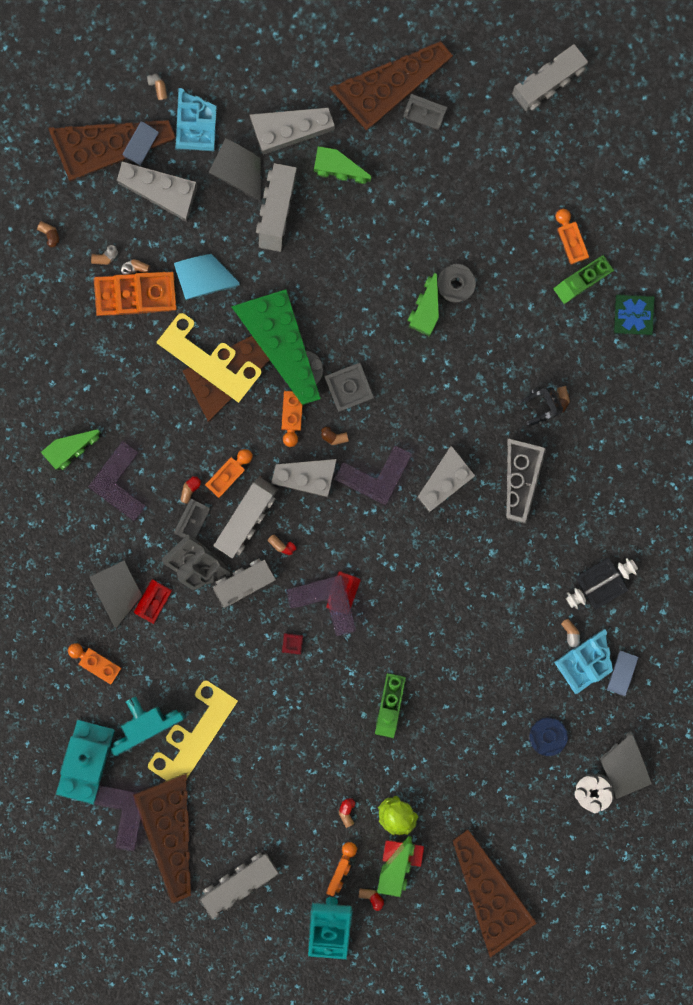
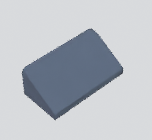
(140, 143)

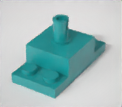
(144, 725)
(85, 762)
(329, 930)

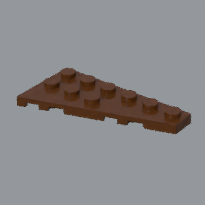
(384, 87)
(99, 146)
(211, 397)
(167, 828)
(495, 903)

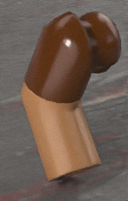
(51, 232)
(563, 397)
(332, 438)

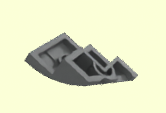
(238, 168)
(194, 563)
(117, 591)
(625, 767)

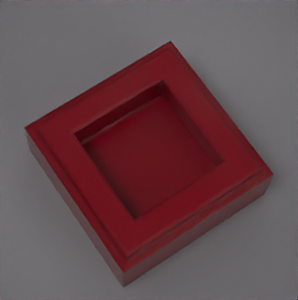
(292, 643)

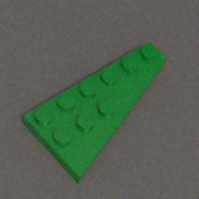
(277, 333)

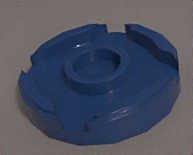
(548, 736)

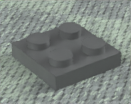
(349, 387)

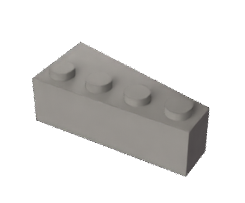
(550, 78)
(290, 127)
(162, 189)
(276, 206)
(522, 478)
(245, 517)

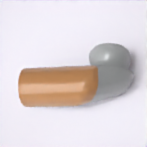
(160, 86)
(107, 257)
(134, 266)
(573, 634)

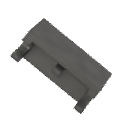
(425, 112)
(192, 519)

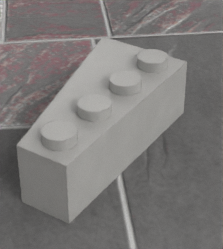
(239, 884)

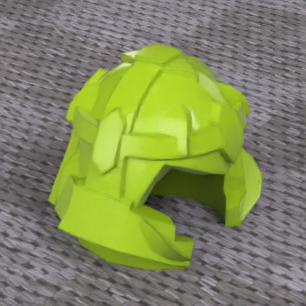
(397, 816)

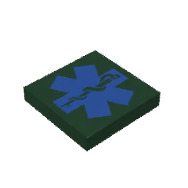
(634, 315)

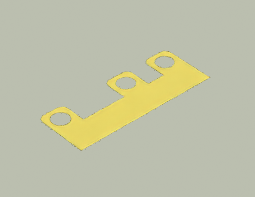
(207, 366)
(196, 743)

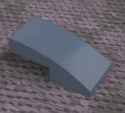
(622, 673)

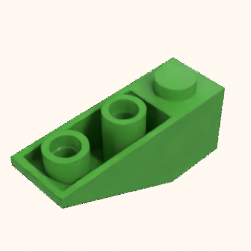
(334, 163)
(583, 279)
(427, 311)
(64, 449)
(390, 705)
(393, 871)

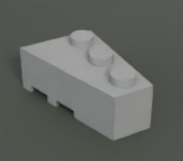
(309, 477)
(446, 479)
(243, 582)

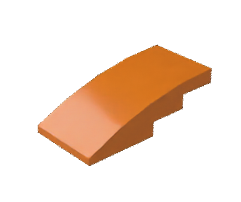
(134, 293)

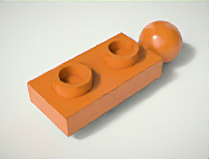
(571, 237)
(291, 418)
(229, 473)
(94, 662)
(349, 850)

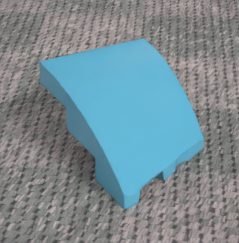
(195, 123)
(203, 276)
(586, 662)

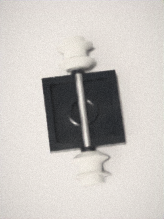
(601, 583)

